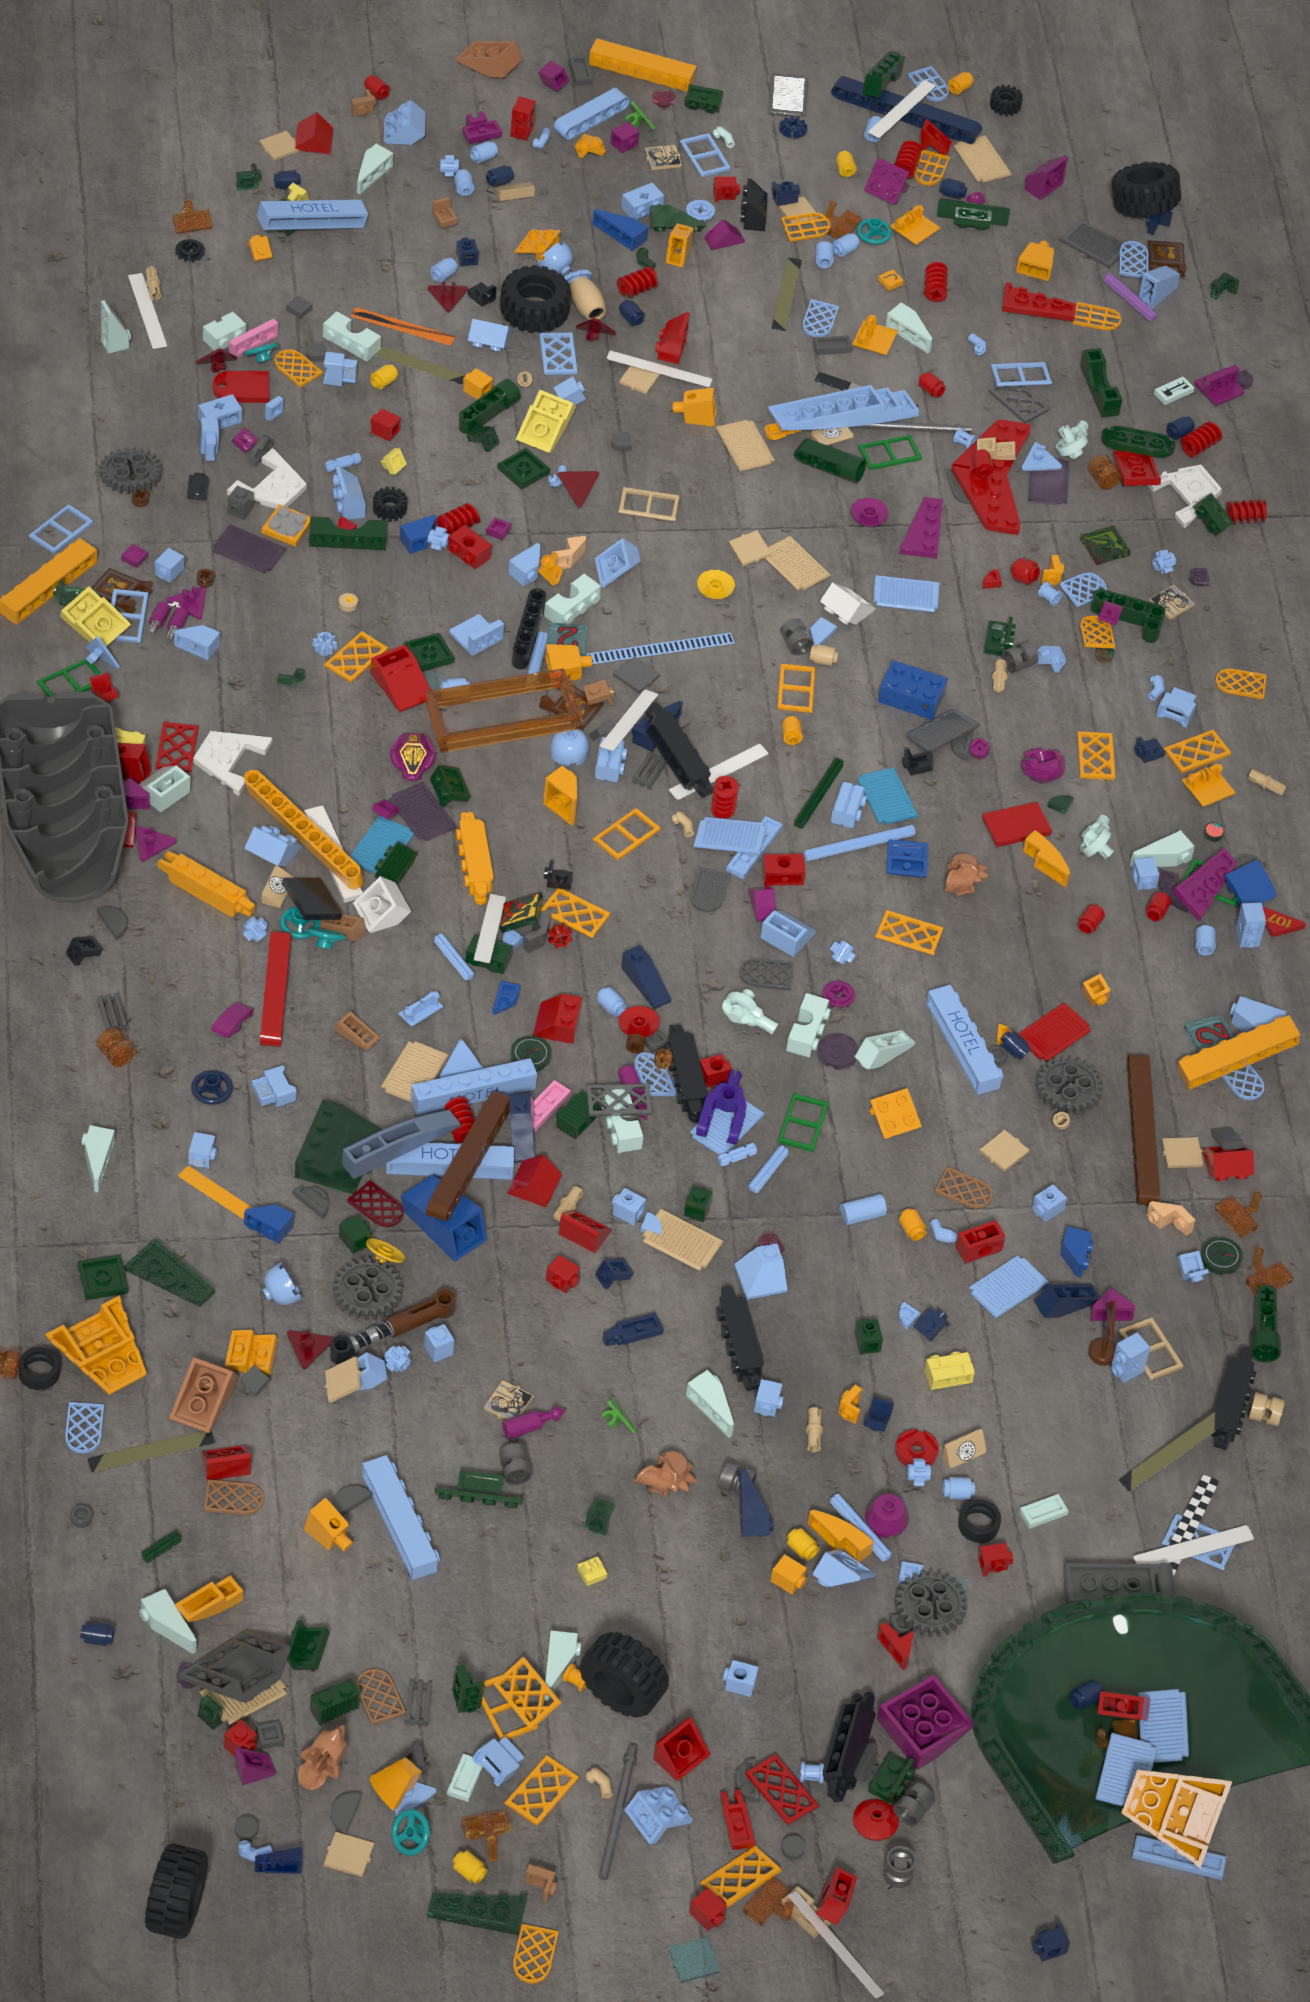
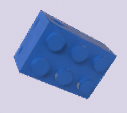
(912, 690)

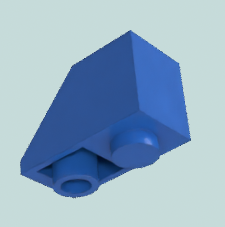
(416, 533)
(270, 1221)
(1075, 1248)

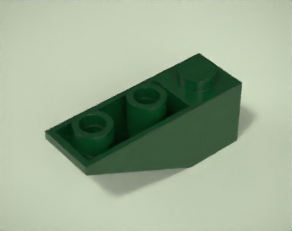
(667, 216)

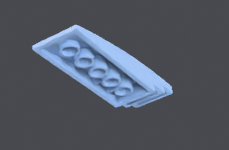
(845, 409)

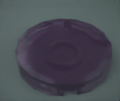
(837, 1051)

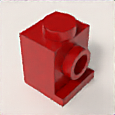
(725, 188)
(994, 1558)

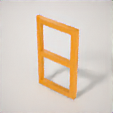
(796, 688)
(636, 842)
(490, 1712)

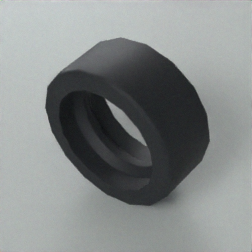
(39, 1382)
(972, 1533)

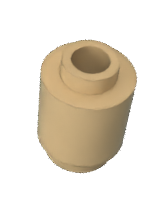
(824, 655)

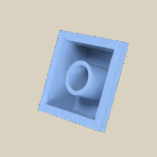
(489, 334)

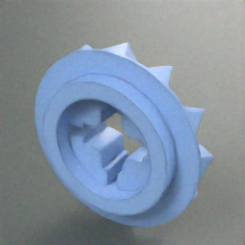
(695, 206)
(573, 275)

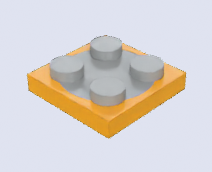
(286, 525)

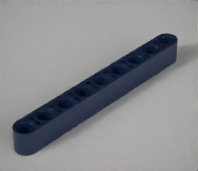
(947, 122)

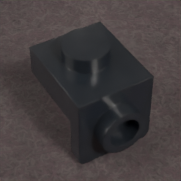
(197, 486)
(917, 763)

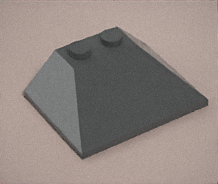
(240, 1667)

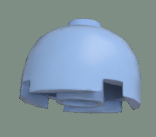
(558, 258)
(569, 747)
(280, 1286)

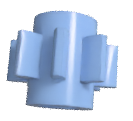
(449, 165)
(438, 538)
(1164, 561)
(324, 643)
(255, 929)
(842, 952)
(397, 1358)
(918, 1472)

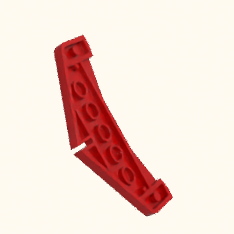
(992, 495)

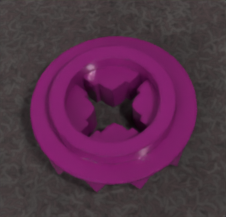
(834, 988)

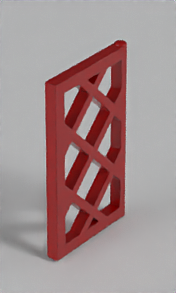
(180, 728)
(764, 1767)

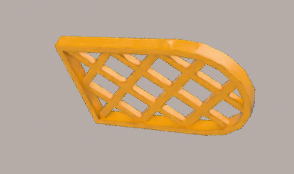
(318, 372)
(1091, 642)
(1237, 692)
(533, 1959)

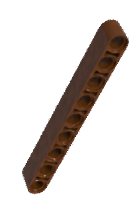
(1143, 1129)
(469, 1156)

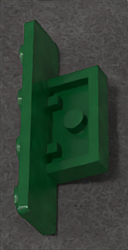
(973, 214)
(479, 1487)

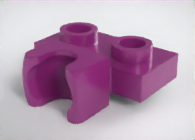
(479, 129)

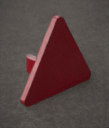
(447, 295)
(594, 327)
(217, 359)
(578, 484)
(308, 1346)

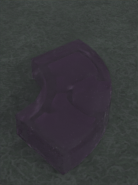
(1167, 883)

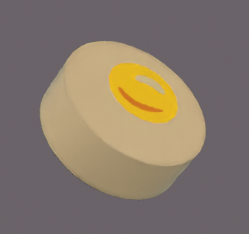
(348, 602)

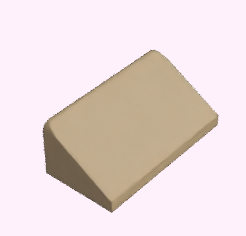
(515, 191)

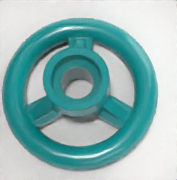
(874, 229)
(262, 352)
(295, 917)
(326, 937)
(414, 1831)

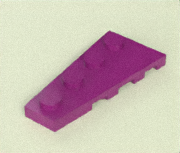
(924, 531)
(1203, 885)

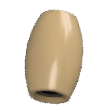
(587, 298)

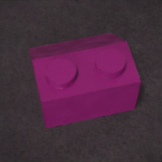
(1046, 177)

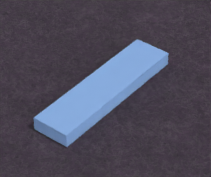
(744, 861)
(1160, 1853)

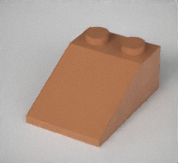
(491, 57)
(203, 1395)

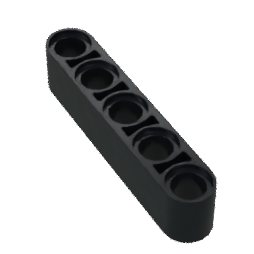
(528, 628)

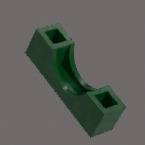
(887, 68)
(1094, 369)
(326, 534)

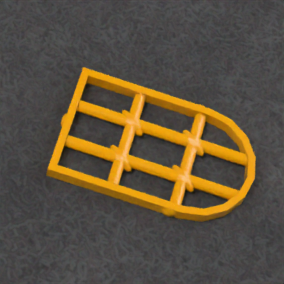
(932, 174)
(798, 223)
(1089, 318)

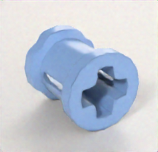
(961, 434)
(1050, 594)
(811, 1772)

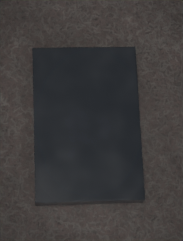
(312, 899)

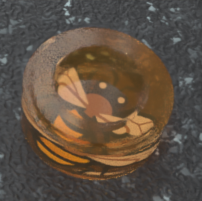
(663, 1058)

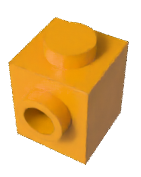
(477, 383)
(1096, 990)
(789, 1575)

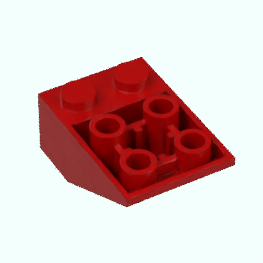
(400, 677)

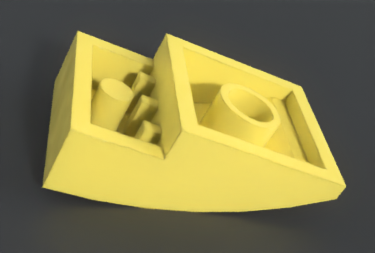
(545, 421)
(94, 617)

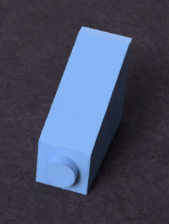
(1158, 285)
(1250, 1014)

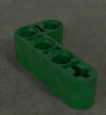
(1134, 611)

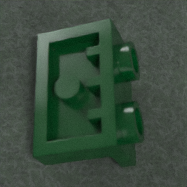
(449, 785)
(466, 1693)
(891, 1778)

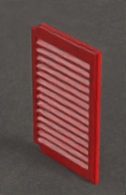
(1055, 1032)

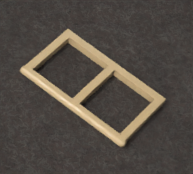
(651, 494)
(1164, 1343)

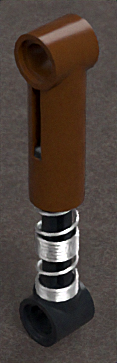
(344, 1347)

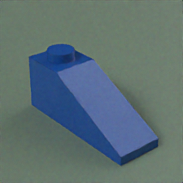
(622, 228)

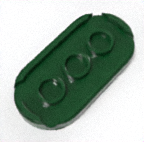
(1138, 441)

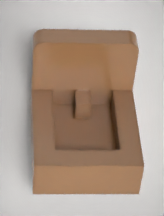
(363, 105)
(443, 213)
(599, 692)
(541, 1878)

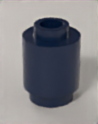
(499, 176)
(284, 179)
(953, 188)
(631, 312)
(1180, 427)
(1015, 1044)
(97, 1633)
(1085, 1694)

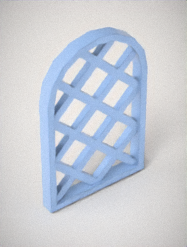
(1121, 263)
(830, 325)
(1072, 580)
(1254, 1075)
(671, 1092)
(88, 1406)

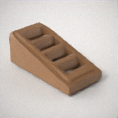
(350, 925)
(355, 1023)

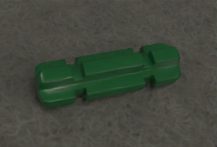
(161, 1546)

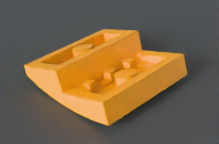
(249, 1350)

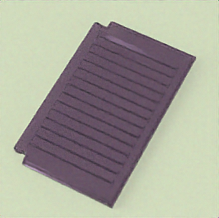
(1049, 485)
(248, 549)
(422, 812)

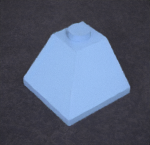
(616, 561)
(762, 1272)
(840, 1568)

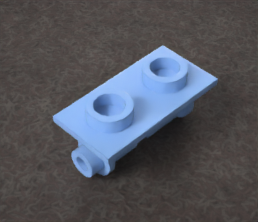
(421, 1009)

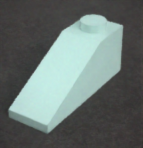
(375, 163)
(909, 326)
(113, 333)
(1168, 851)
(883, 1048)
(98, 1149)
(710, 1398)
(166, 1620)
(561, 1653)

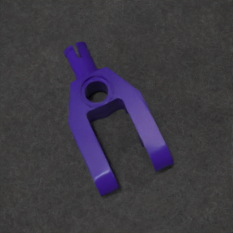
(718, 1100)

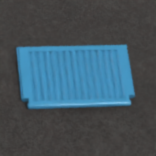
(887, 796)
(377, 840)

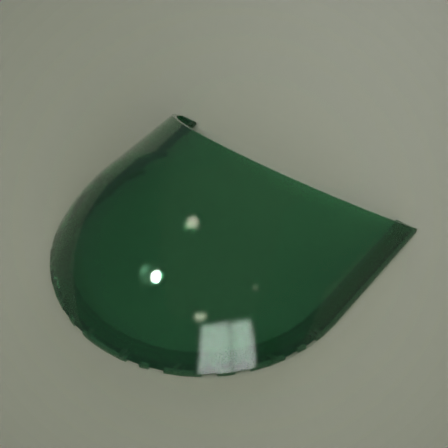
(1241, 1702)

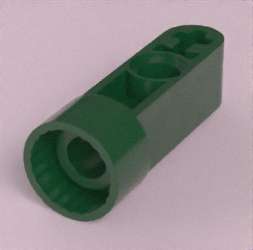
(489, 405)
(831, 460)
(1265, 1340)

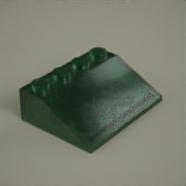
(322, 1151)

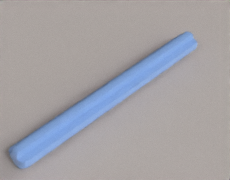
(858, 843)

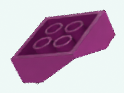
(924, 1721)

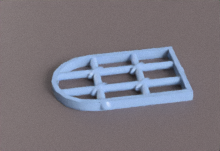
(931, 79)

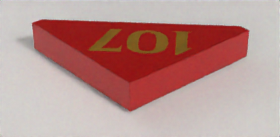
(1280, 924)

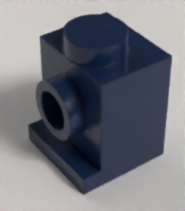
(785, 193)
(467, 247)
(1051, 1943)

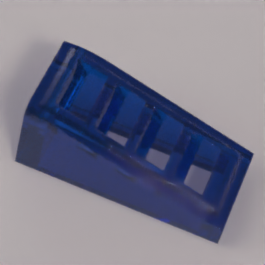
(280, 1861)

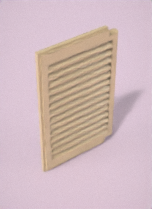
(982, 160)
(745, 445)
(796, 564)
(414, 1065)
(683, 1241)
(235, 1710)

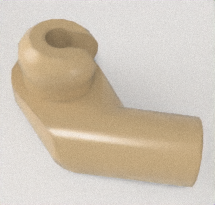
(687, 823)
(603, 1781)

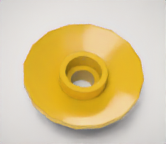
(715, 584)
(385, 1251)

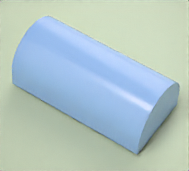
(863, 1209)

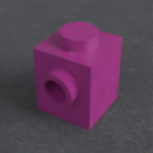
(553, 76)
(624, 137)

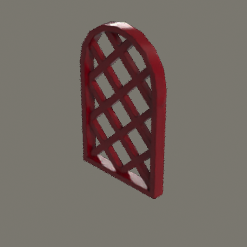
(351, 1200)

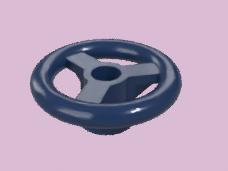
(211, 1084)

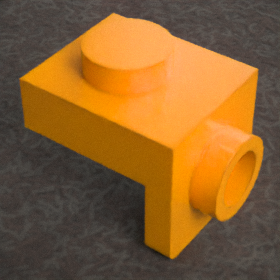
(589, 144)
(259, 248)
(550, 569)
(1054, 573)
(848, 1404)

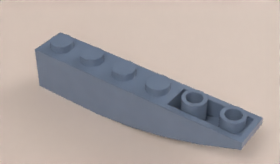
(396, 1141)

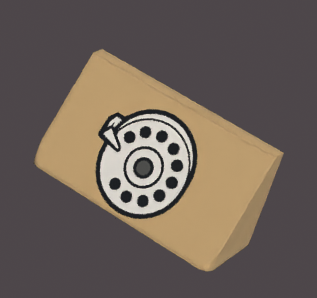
(831, 436)
(274, 892)
(964, 1449)

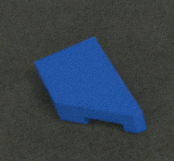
(506, 996)

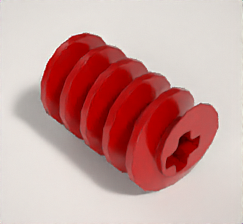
(909, 157)
(637, 282)
(936, 282)
(1201, 439)
(1247, 510)
(458, 517)
(724, 797)
(461, 1110)

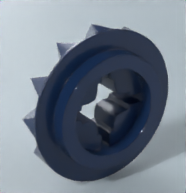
(797, 131)

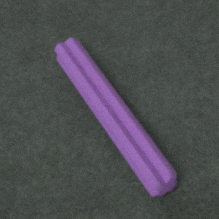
(1130, 297)

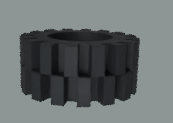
(1011, 106)
(389, 496)

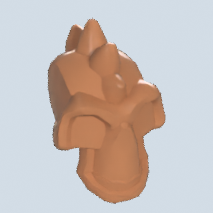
(963, 874)
(669, 1474)
(323, 1758)

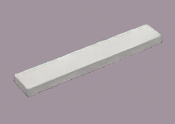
(320, 818)

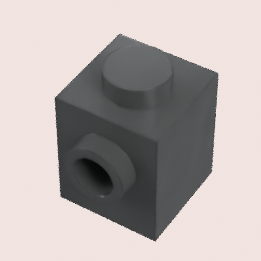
(240, 502)

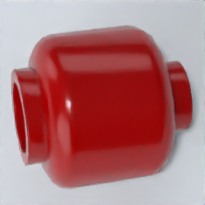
(1025, 571)

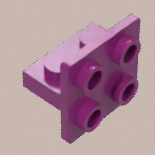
(887, 181)
(1221, 385)

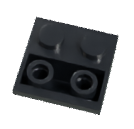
(754, 207)

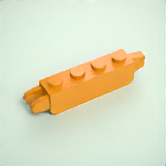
(476, 857)
(206, 885)

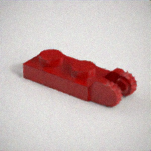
(737, 1821)

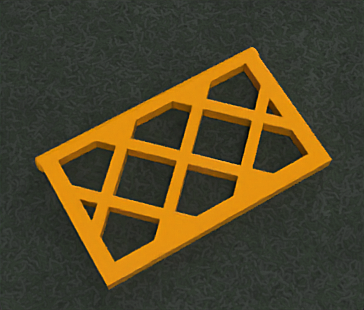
(340, 670)
(1095, 737)
(1218, 743)
(553, 902)
(923, 926)
(512, 1674)
(547, 1806)
(740, 1860)

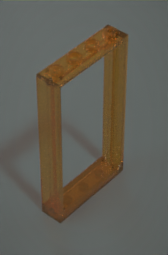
(506, 731)

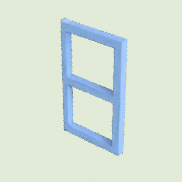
(716, 151)
(1019, 366)
(71, 536)
(141, 617)

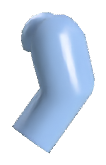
(540, 143)
(980, 345)
(555, 481)
(1159, 688)
(942, 1234)
(248, 1852)

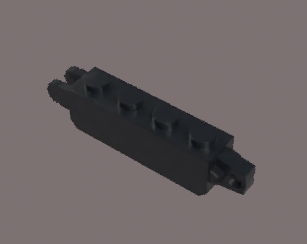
(678, 751)
(686, 1072)
(740, 1338)
(1232, 1397)
(848, 1744)

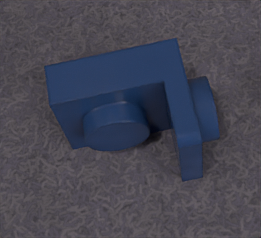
(1148, 750)
(613, 1270)

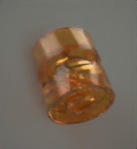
(1104, 472)
(115, 1047)
(9, 1363)

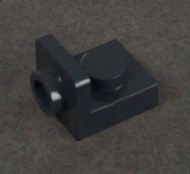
(482, 294)
(557, 878)
(82, 947)

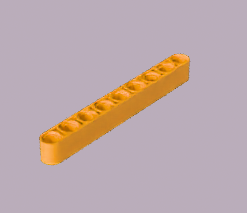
(304, 829)

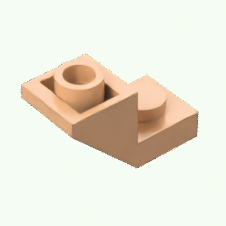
(574, 550)
(1163, 1214)

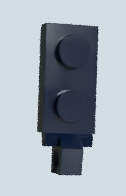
(633, 1330)

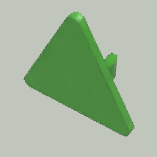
(637, 116)
(617, 1413)

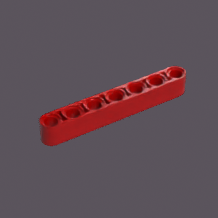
(275, 989)

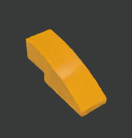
(1047, 858)
(840, 1534)
(210, 1600)

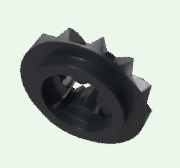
(185, 245)

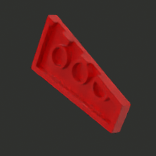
(1024, 302)

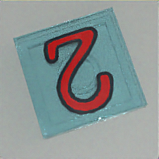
(568, 635)
(1208, 1032)

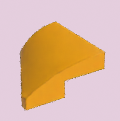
(395, 1781)

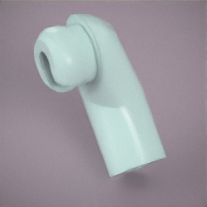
(720, 131)

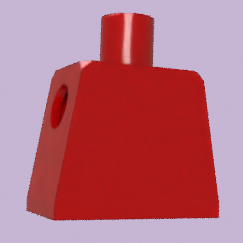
(134, 761)

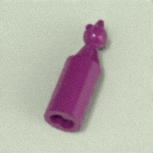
(629, 1076)
(529, 1422)

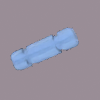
(343, 462)
(737, 1154)

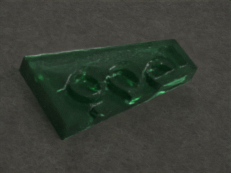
(168, 1272)
(493, 1913)

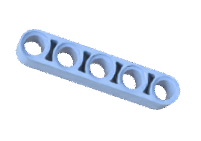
(591, 113)

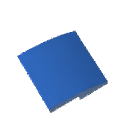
(907, 858)
(1250, 883)

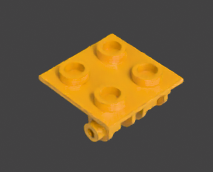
(914, 225)
(538, 242)
(874, 336)
(1208, 785)
(895, 1113)

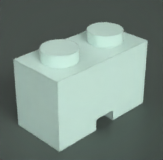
(219, 334)

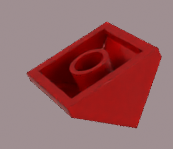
(314, 135)
(535, 1181)
(583, 1230)
(226, 1462)
(681, 1749)

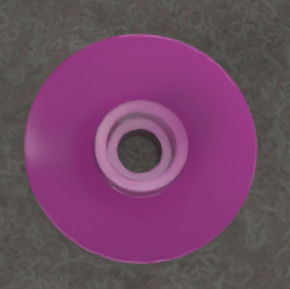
(869, 512)

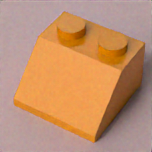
(561, 794)

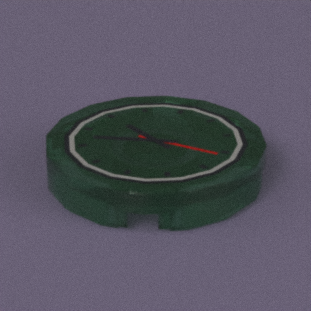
(533, 1048)
(1221, 1255)

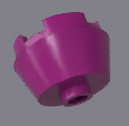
(887, 1516)

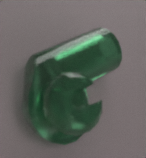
(642, 258)
(292, 680)

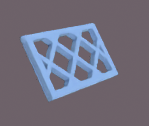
(559, 370)
(1205, 1556)

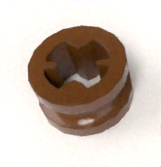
(144, 498)
(205, 582)
(635, 1043)

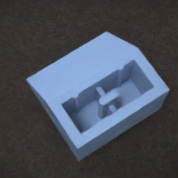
(404, 124)
(348, 495)
(273, 845)
(786, 932)

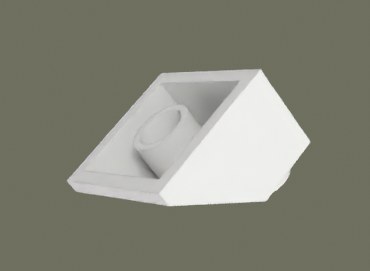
(846, 604)
(381, 905)

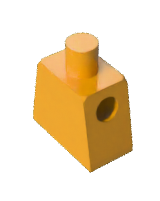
(679, 238)
(1036, 260)
(698, 407)
(568, 658)
(328, 1526)

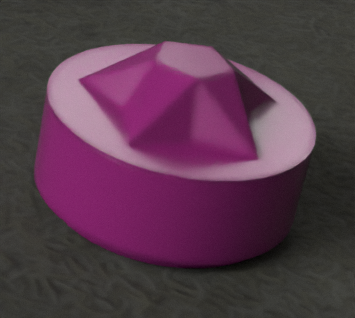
(976, 197)
(979, 748)

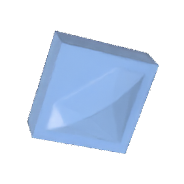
(274, 408)

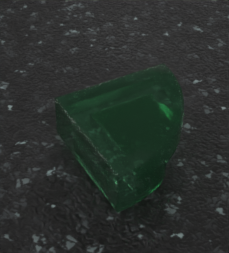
(1060, 803)

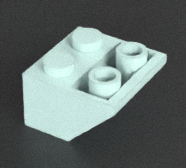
(166, 787)

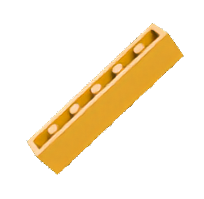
(642, 65)
(40, 586)
(1238, 1052)

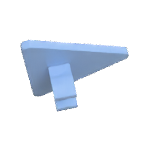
(1040, 460)
(99, 650)
(460, 1061)
(415, 1797)

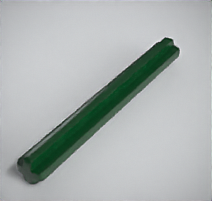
(818, 793)

